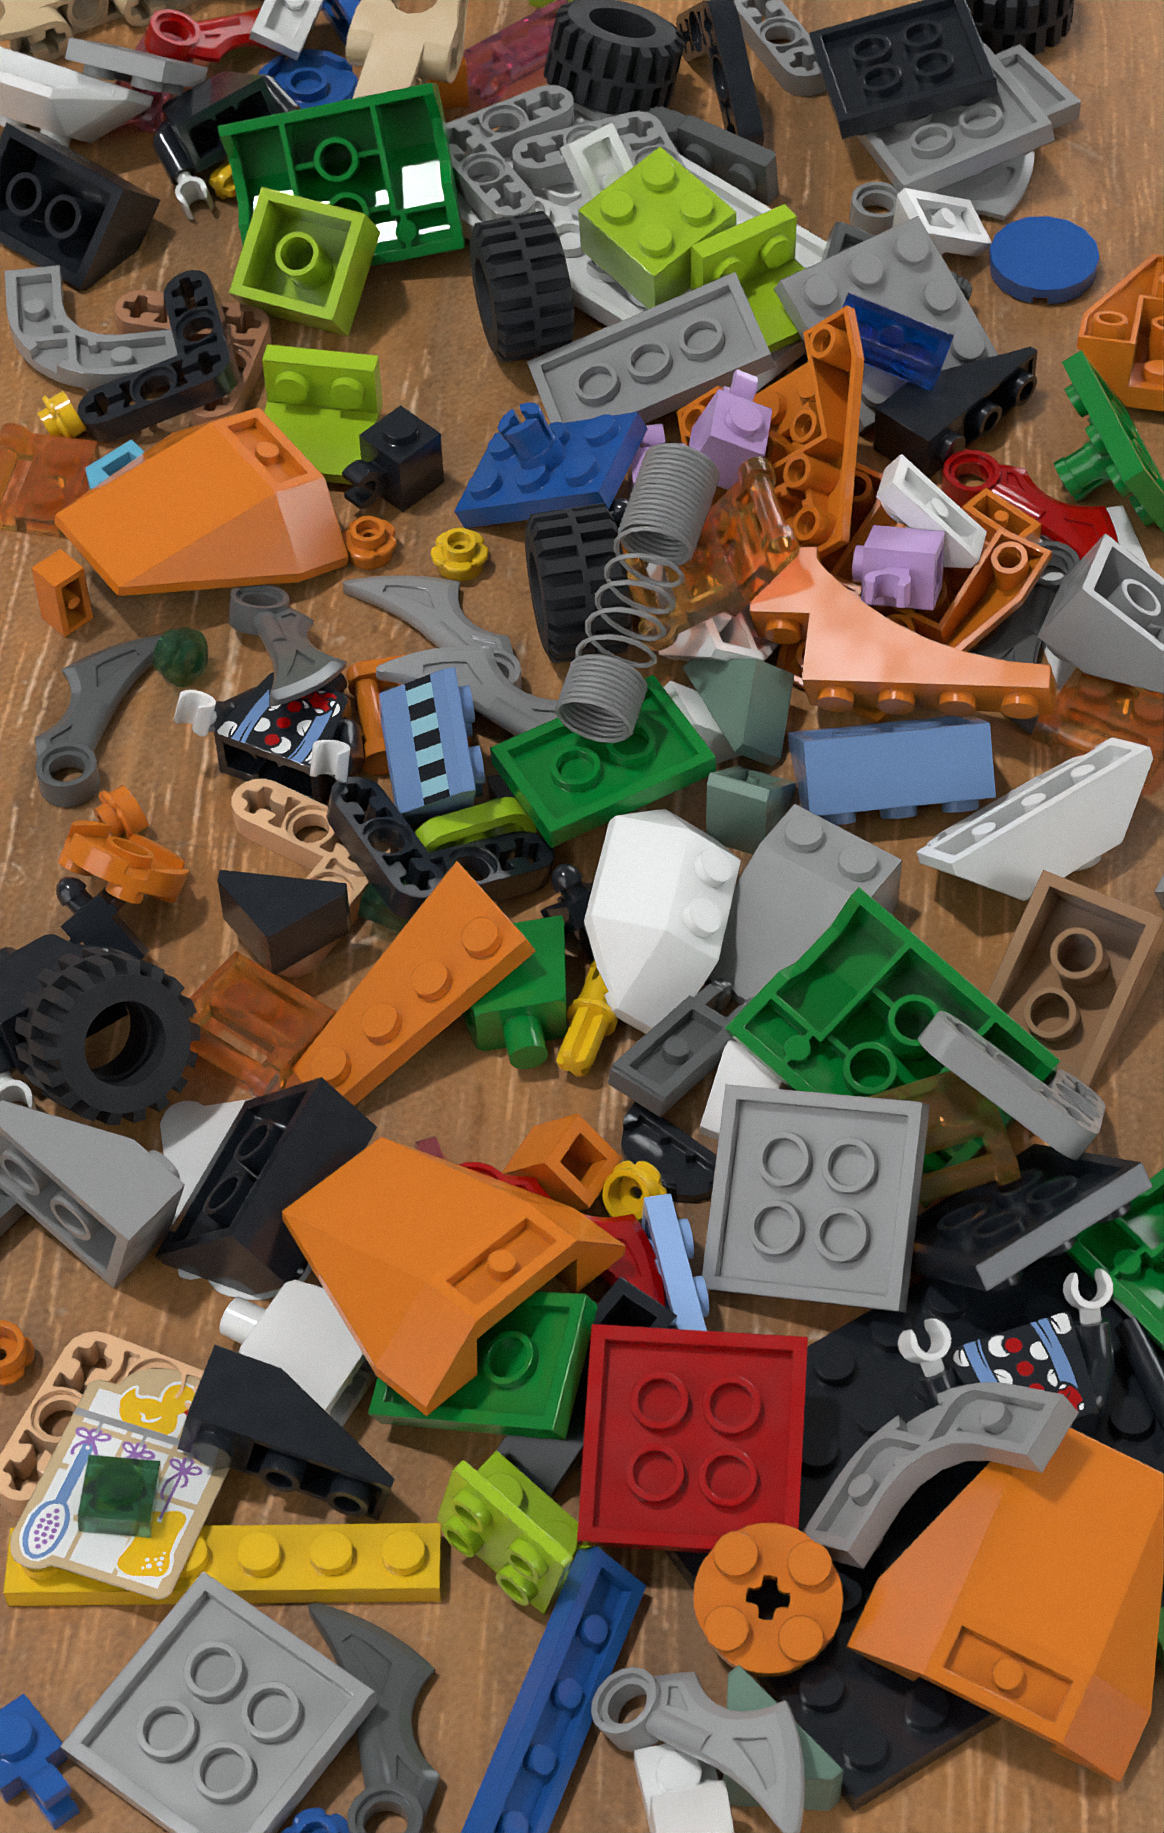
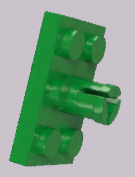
(1114, 446)
(583, 783)
(523, 1378)

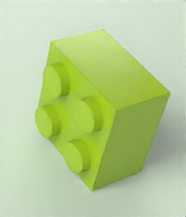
(646, 226)
(305, 261)

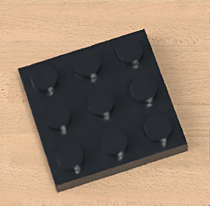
(902, 65)
(996, 1230)

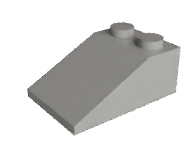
(1110, 618)
(794, 895)
(88, 1187)

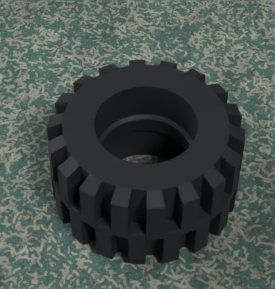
(1022, 22)
(614, 56)
(521, 286)
(565, 570)
(153, 1052)

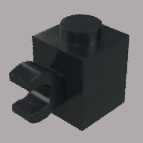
(397, 462)

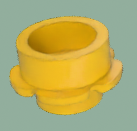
(61, 417)
(459, 554)
(619, 1188)

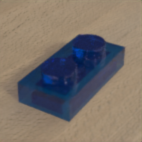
(900, 342)

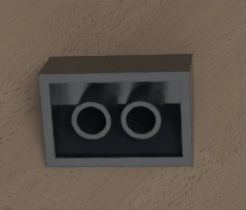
(67, 208)
(266, 1162)

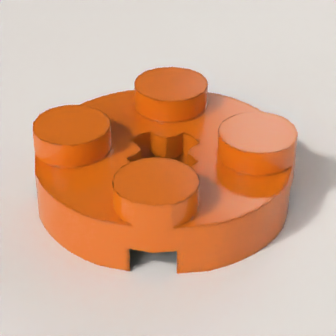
(129, 865)
(801, 1571)

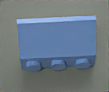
(893, 767)

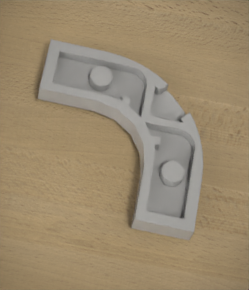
(61, 347)
(970, 1424)

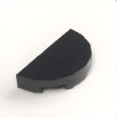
(683, 1162)

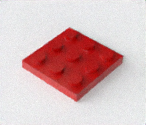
(689, 1436)

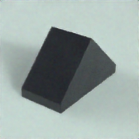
(283, 915)

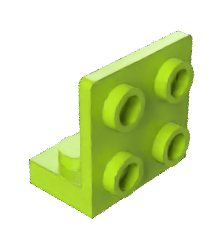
(761, 256)
(323, 402)
(510, 1529)

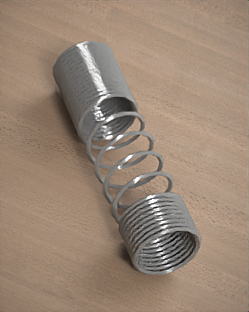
(661, 528)

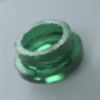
(181, 656)

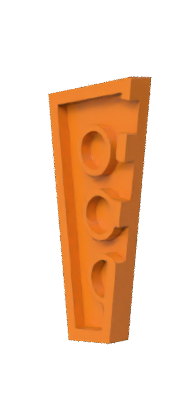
(421, 984)

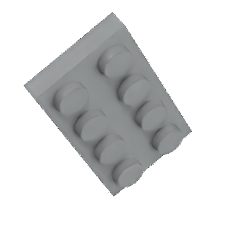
(655, 357)

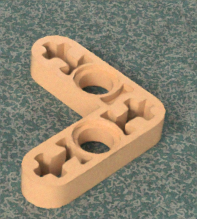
(325, 857)
(61, 1393)

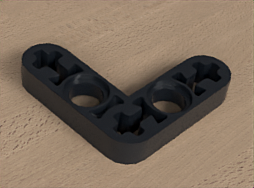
(716, 32)
(192, 364)
(509, 862)

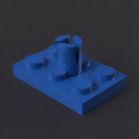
(549, 466)

